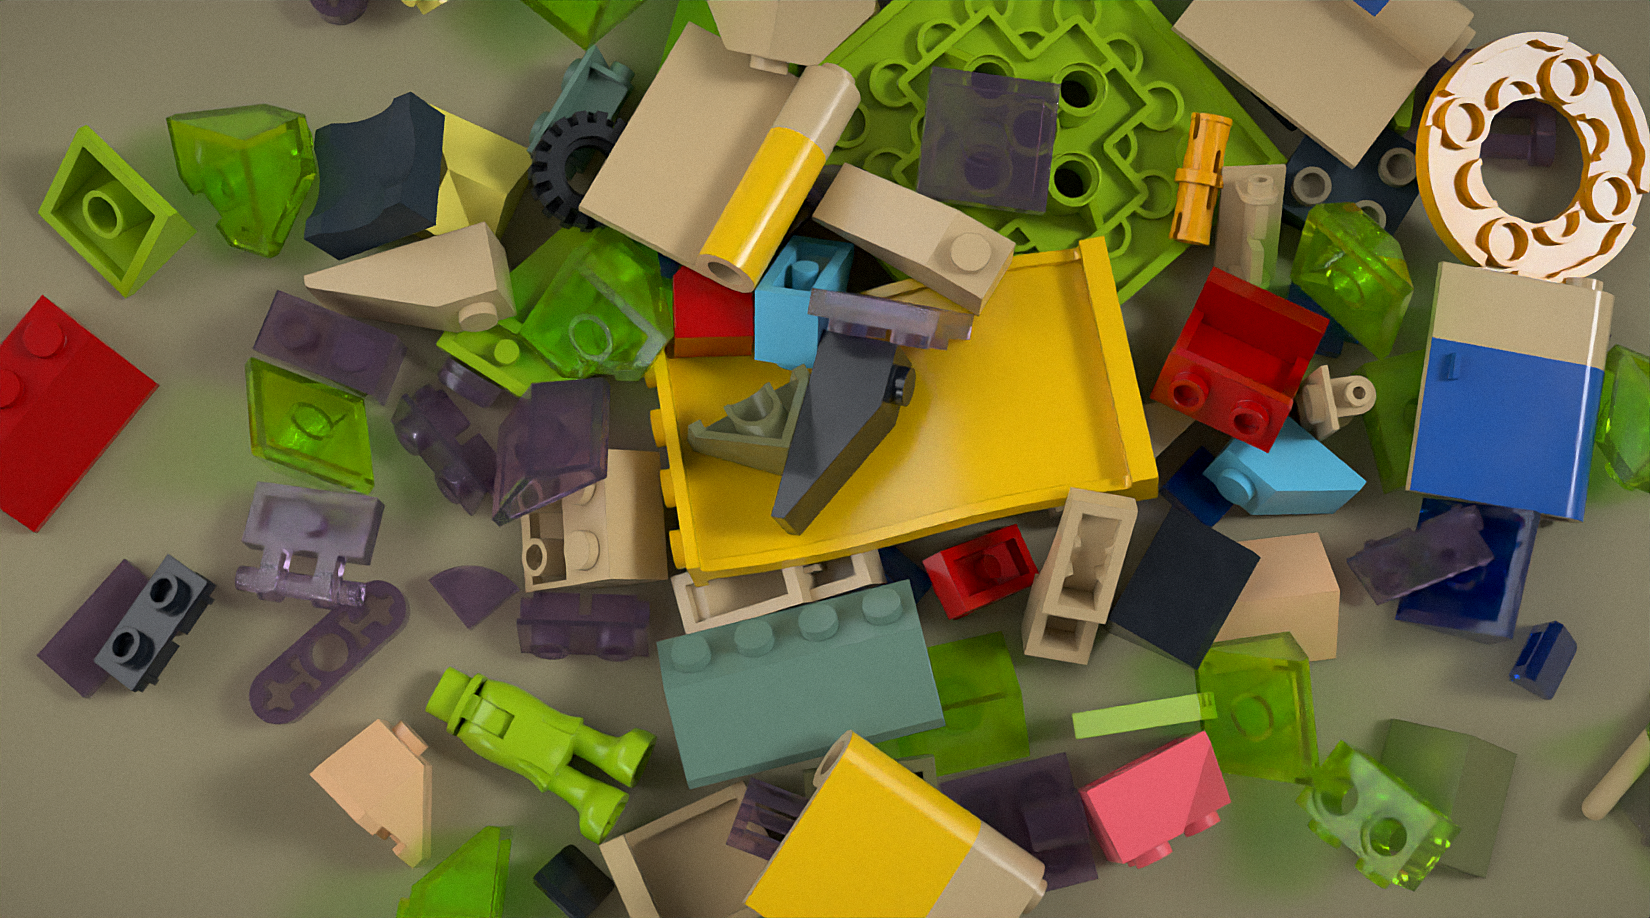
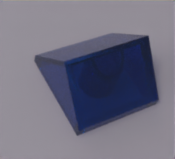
(1484, 599)

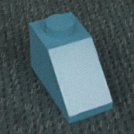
(782, 299)
(1290, 479)

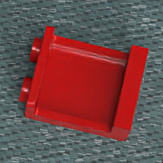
(1240, 359)

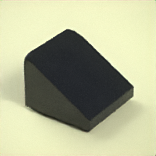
(573, 883)

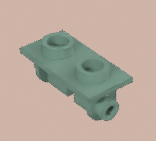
(590, 87)

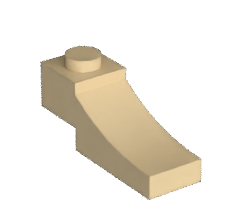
(1078, 576)

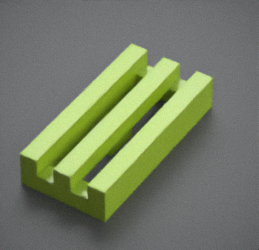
(1144, 715)

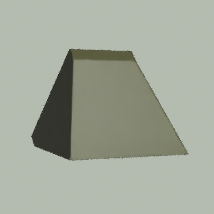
(757, 428)

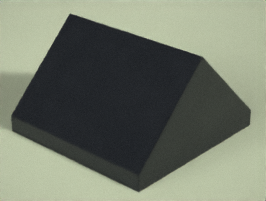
(1182, 590)

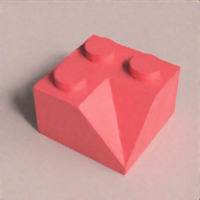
(1156, 800)

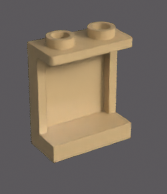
(683, 862)

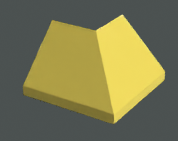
(478, 178)

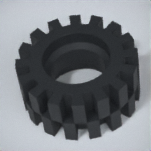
(550, 158)

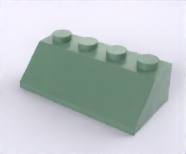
(798, 681)

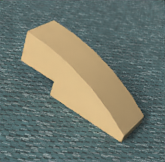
(763, 593)

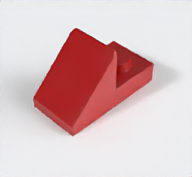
(981, 571)

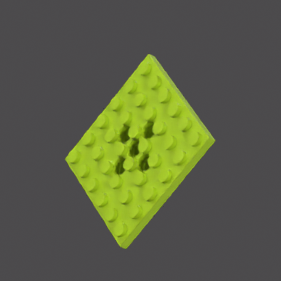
(1121, 145)

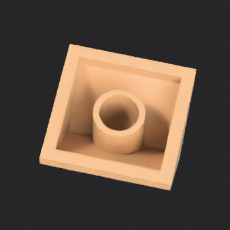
(1289, 592)

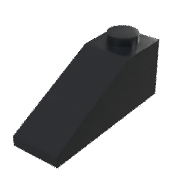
(843, 418)

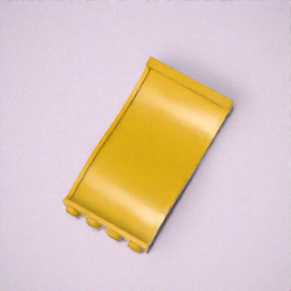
(990, 432)

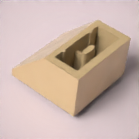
(601, 533)

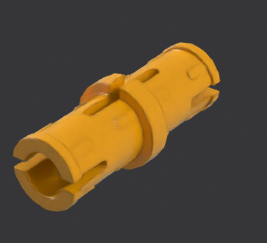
(1200, 179)

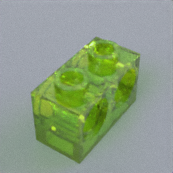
(1381, 808)

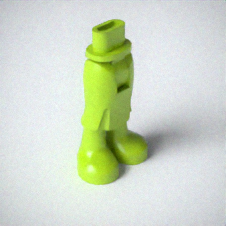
(539, 743)

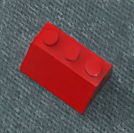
(59, 409)

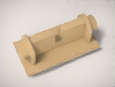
(1250, 222)
(1329, 403)

